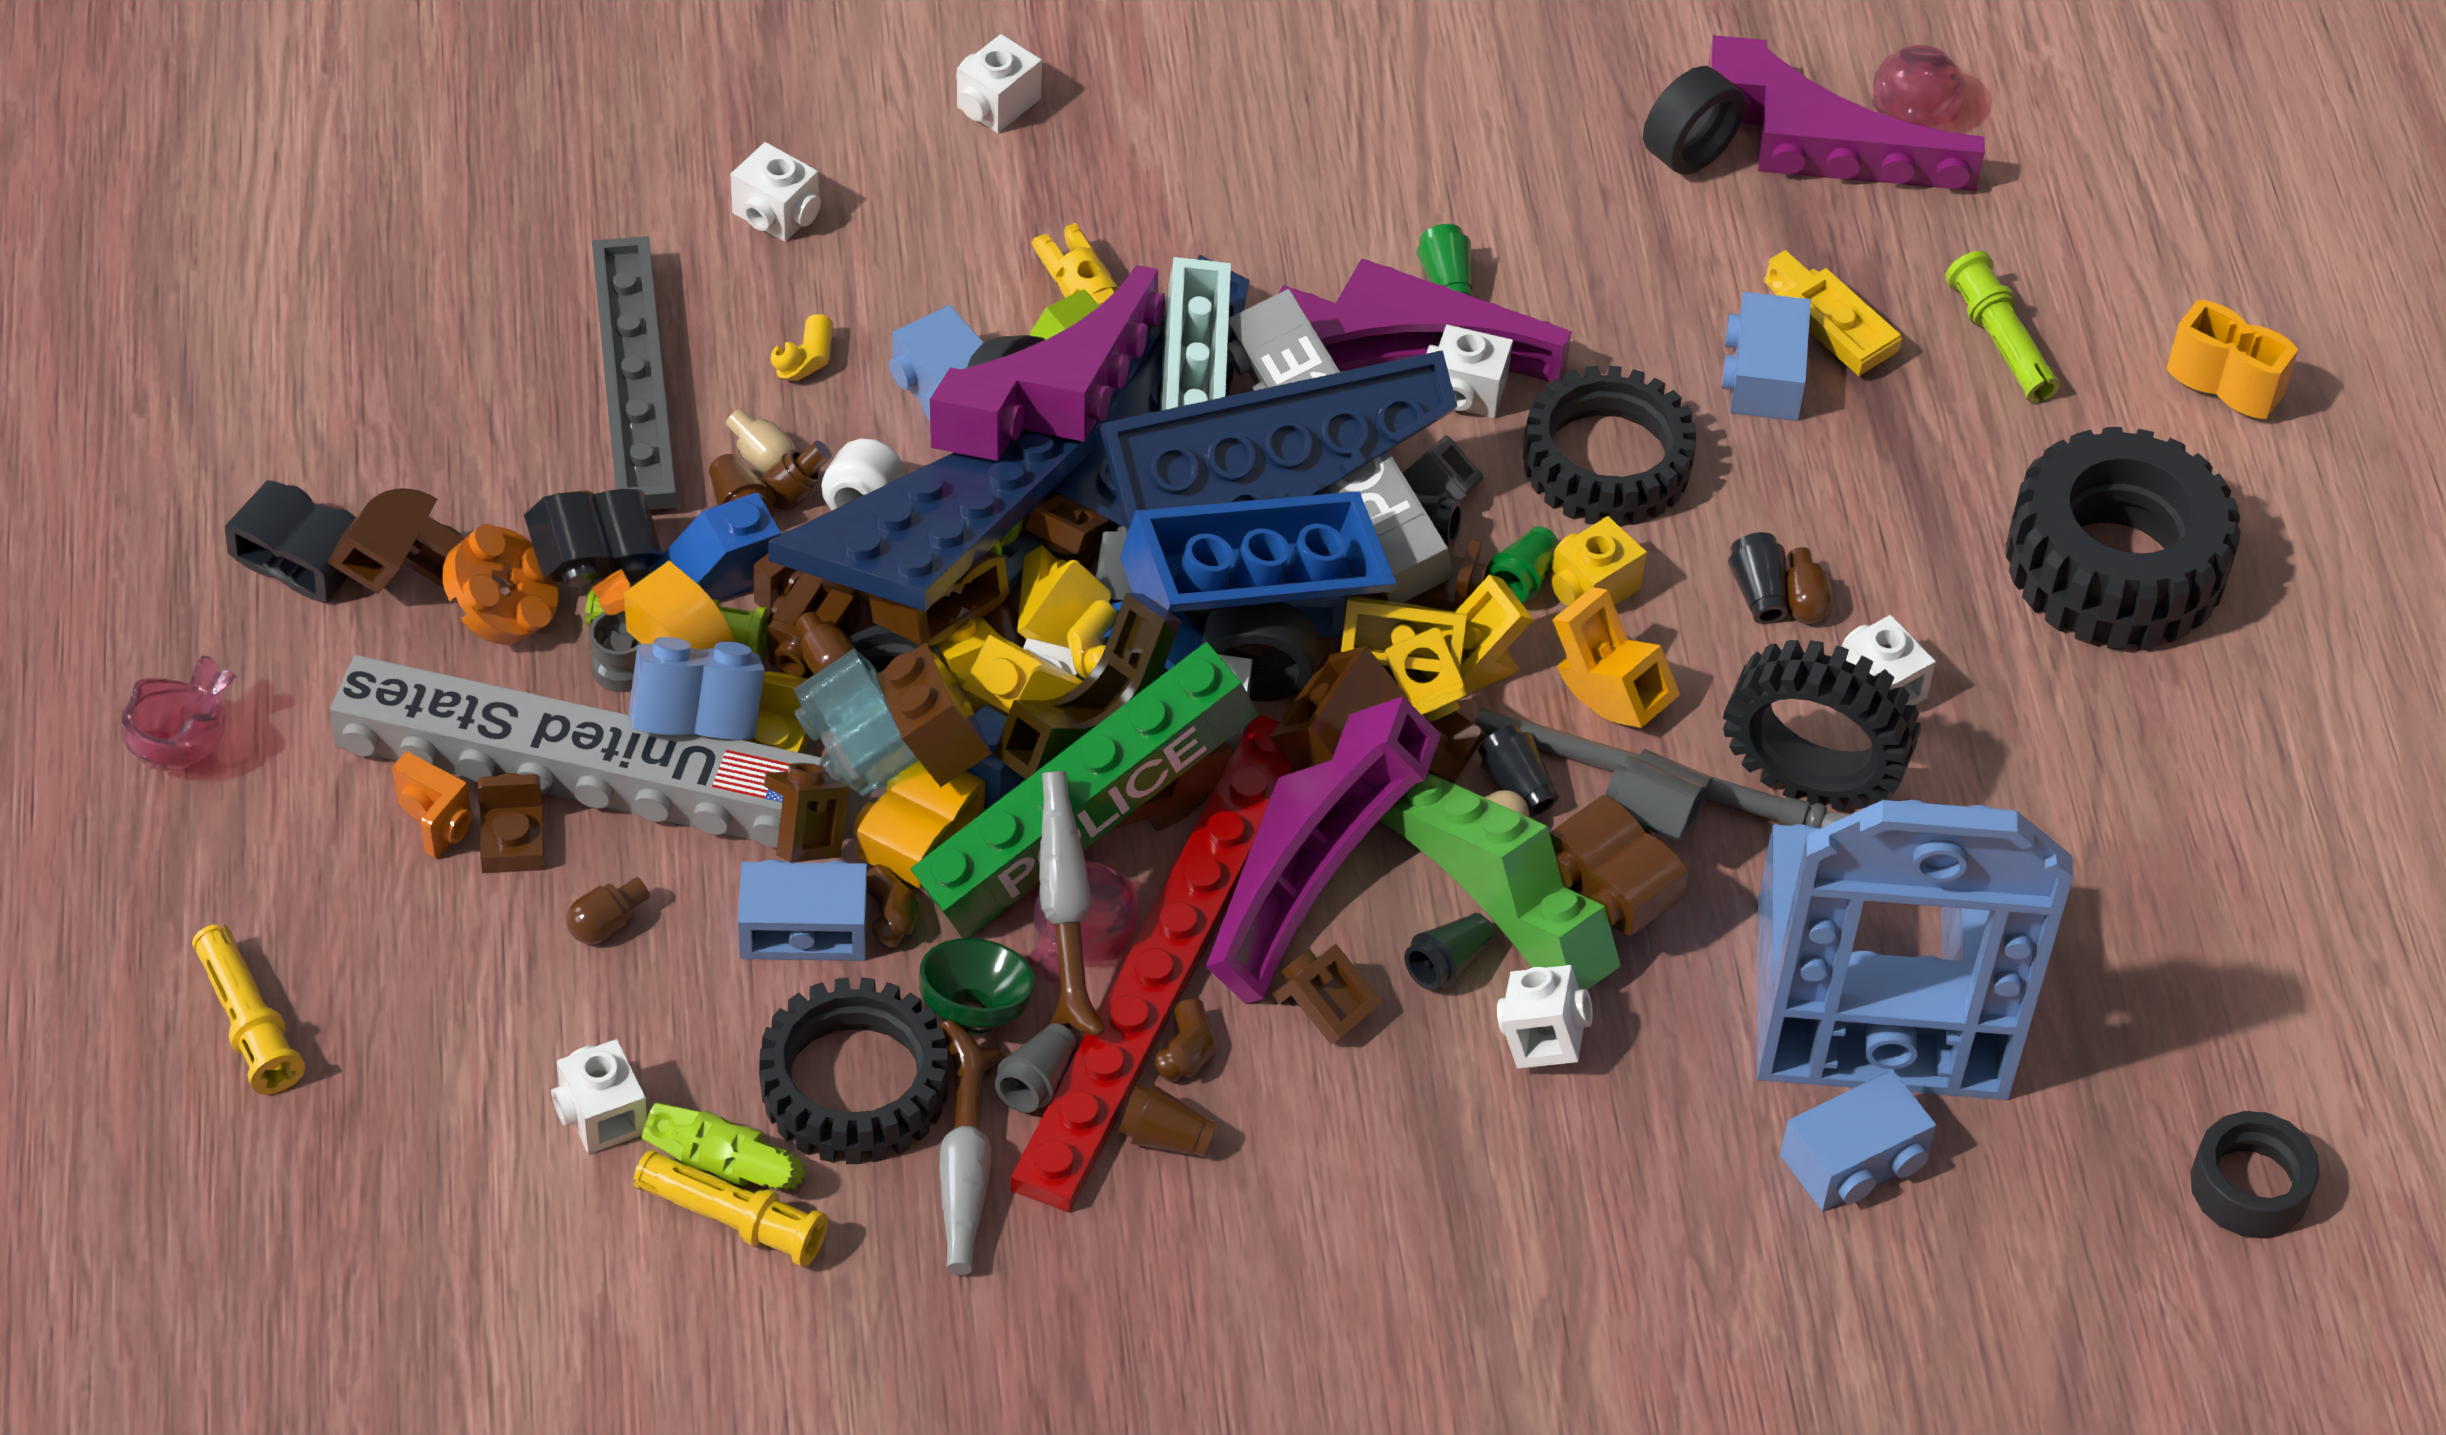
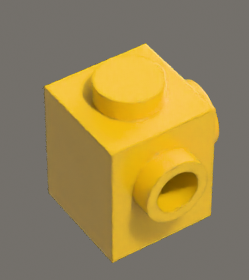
(1598, 559)

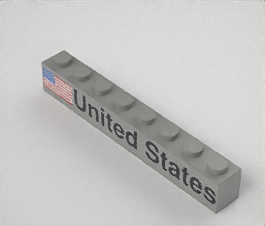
(571, 746)

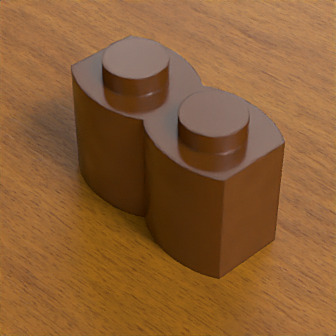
(968, 598)
(1618, 864)

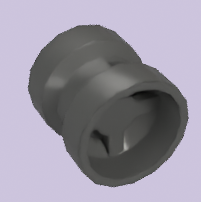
(613, 652)

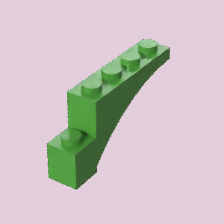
(1510, 873)

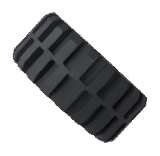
(2112, 591)

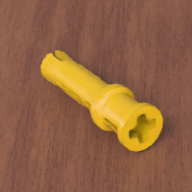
(254, 1028)
(756, 1216)

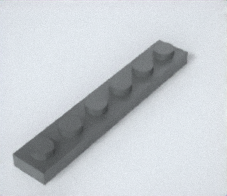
(633, 369)

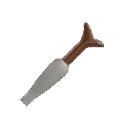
(1066, 902)
(965, 1150)

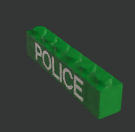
(1108, 778)

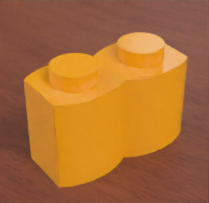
(2232, 359)
(915, 818)

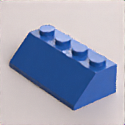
(1255, 552)

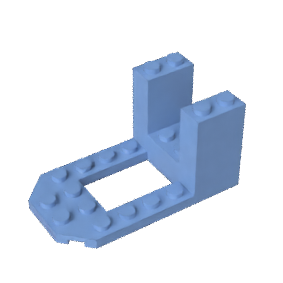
(1932, 1020)

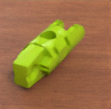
(722, 1147)

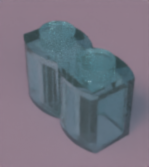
(854, 722)

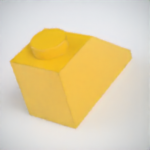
(1386, 623)

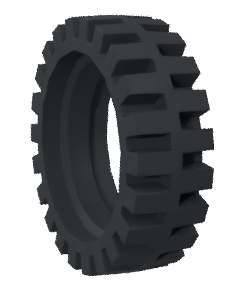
(1610, 397)
(859, 1130)

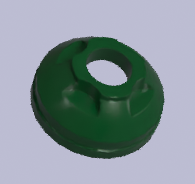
(975, 973)

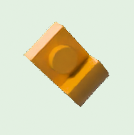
(674, 606)
(1605, 670)

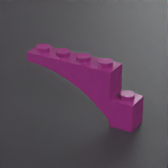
(1830, 137)
(1398, 315)
(1050, 386)
(1310, 831)

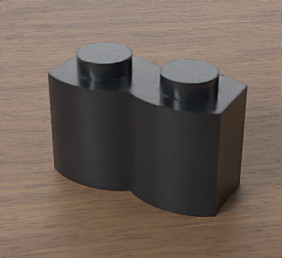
(593, 536)
(289, 539)

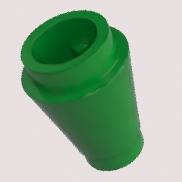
(1446, 257)
(1525, 562)

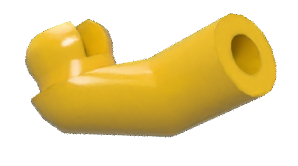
(1086, 636)

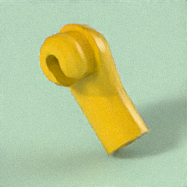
(809, 357)

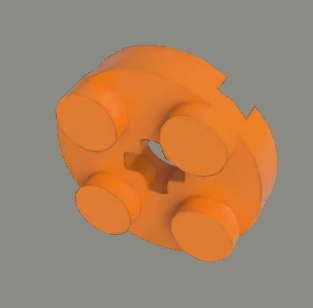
(488, 612)

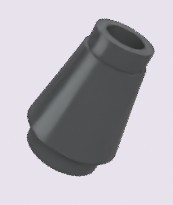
(1034, 1070)

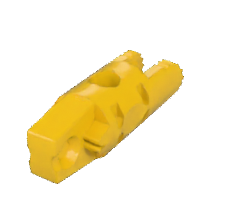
(1078, 268)

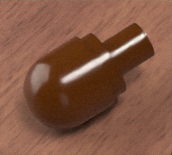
(796, 474)
(1807, 588)
(821, 642)
(604, 911)

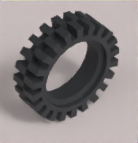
(1835, 684)

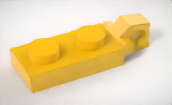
(1836, 314)

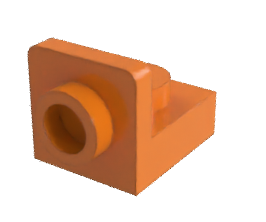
(433, 799)

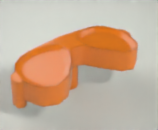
(611, 592)

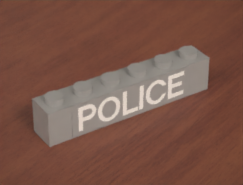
(1281, 347)

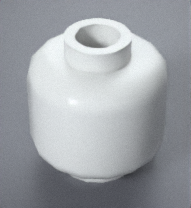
(858, 470)

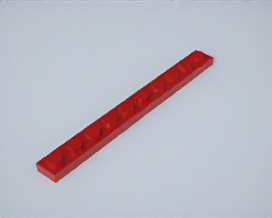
(1152, 976)

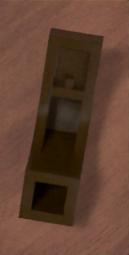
(1130, 663)

